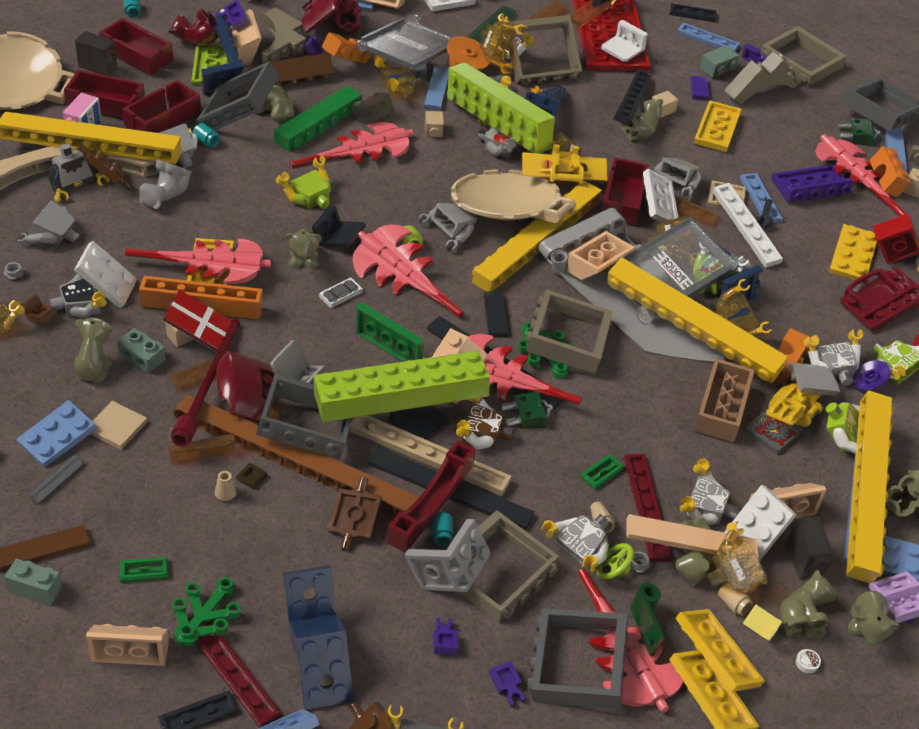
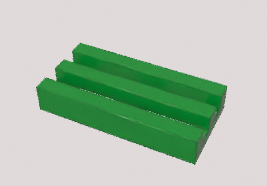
(591, 481)
(143, 573)

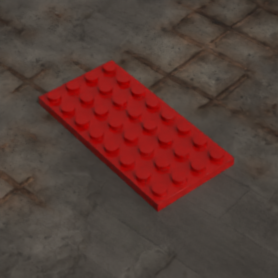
(604, 28)

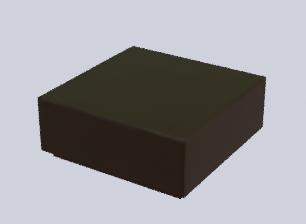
(251, 476)

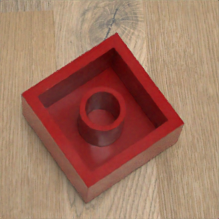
(897, 238)

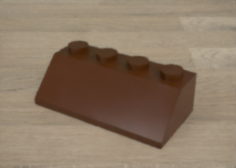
(303, 68)

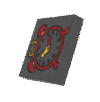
(772, 432)

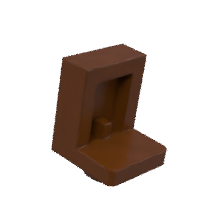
(36, 311)

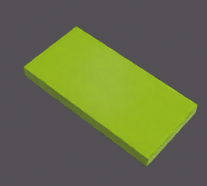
(207, 57)

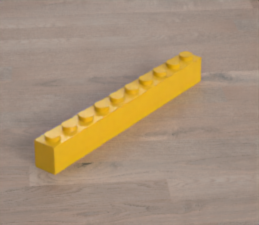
(109, 139)
(525, 245)
(697, 320)
(869, 488)

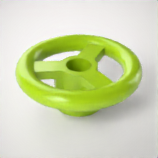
(618, 565)

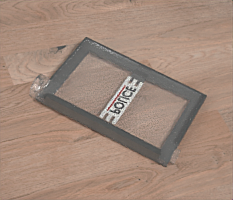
(405, 42)
(682, 259)

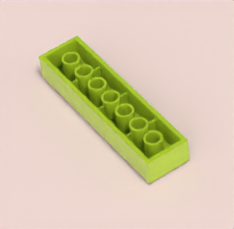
(501, 108)
(401, 386)

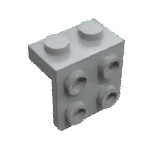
(293, 364)

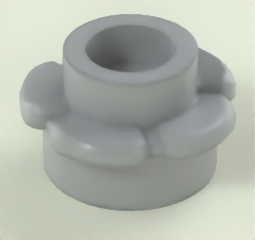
(13, 270)
(641, 558)

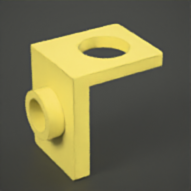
(762, 622)

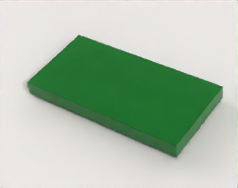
(388, 334)

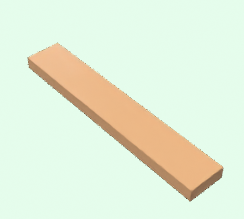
(677, 535)

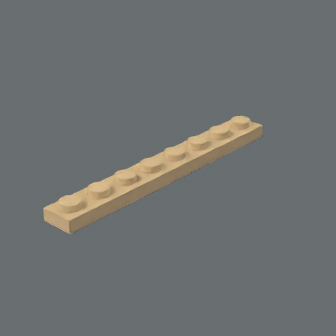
(425, 452)

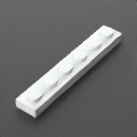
(747, 225)

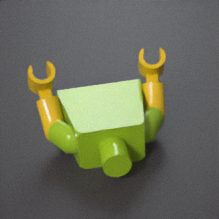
(308, 189)

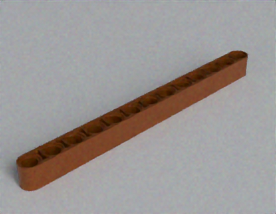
(304, 462)

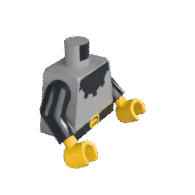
(71, 171)

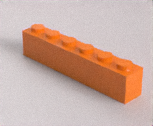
(225, 299)

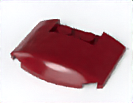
(316, 12)
(880, 297)
(246, 386)

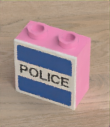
(84, 110)

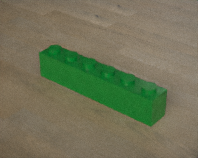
(316, 119)

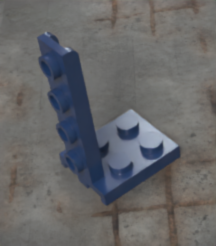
(213, 76)
(549, 99)
(751, 276)

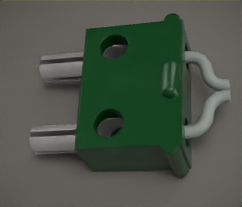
(860, 131)
(529, 411)

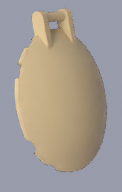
(29, 71)
(510, 196)

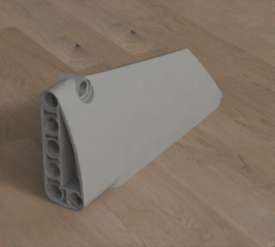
(655, 338)

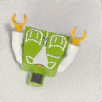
(900, 357)
(843, 425)

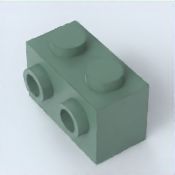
(719, 61)
(141, 350)
(33, 581)

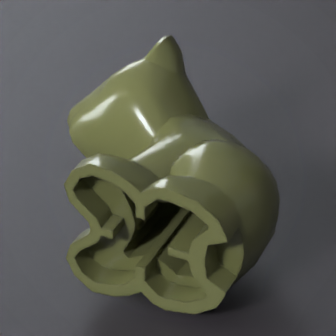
(279, 105)
(645, 122)
(303, 248)
(91, 360)
(905, 496)
(695, 563)
(799, 609)
(871, 618)

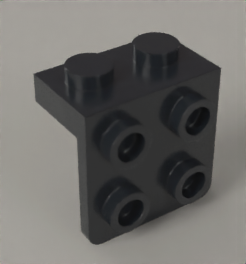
(334, 231)
(418, 421)

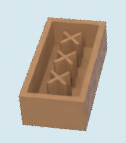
(724, 400)

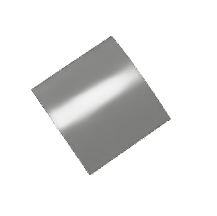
(813, 379)

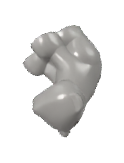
(171, 183)

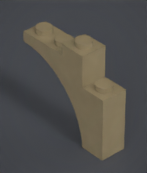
(287, 34)
(760, 76)

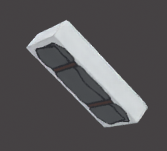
(340, 292)

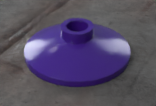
(871, 375)

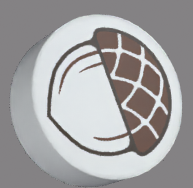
(808, 661)

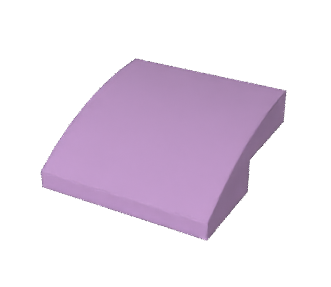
(901, 594)

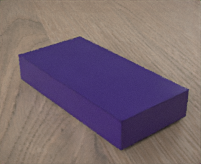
(699, 88)

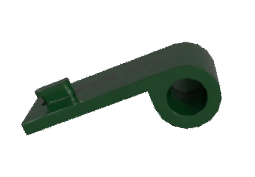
(642, 611)

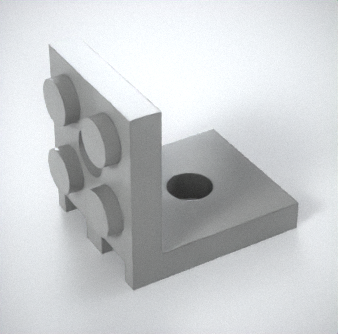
(453, 567)

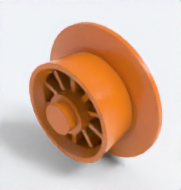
(466, 50)

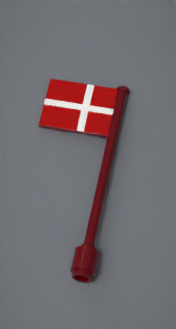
(209, 329)

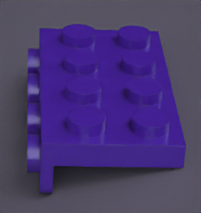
(811, 183)

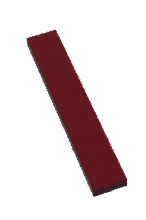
(645, 501)
(237, 678)

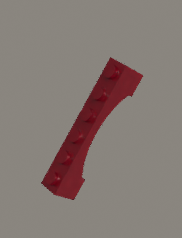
(411, 523)

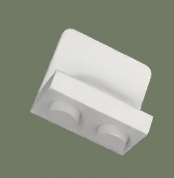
(627, 42)

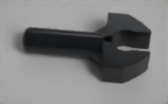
(765, 215)

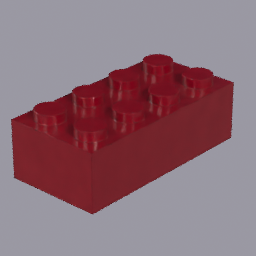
(139, 46)
(111, 91)
(156, 115)
(625, 188)

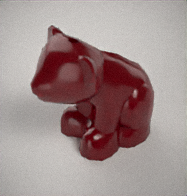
(347, 17)
(201, 33)

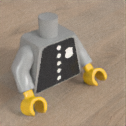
(79, 298)

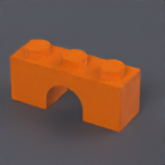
(345, 49)
(888, 164)
(794, 348)

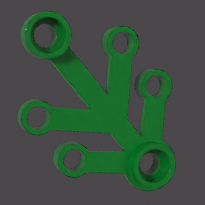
(559, 369)
(204, 613)

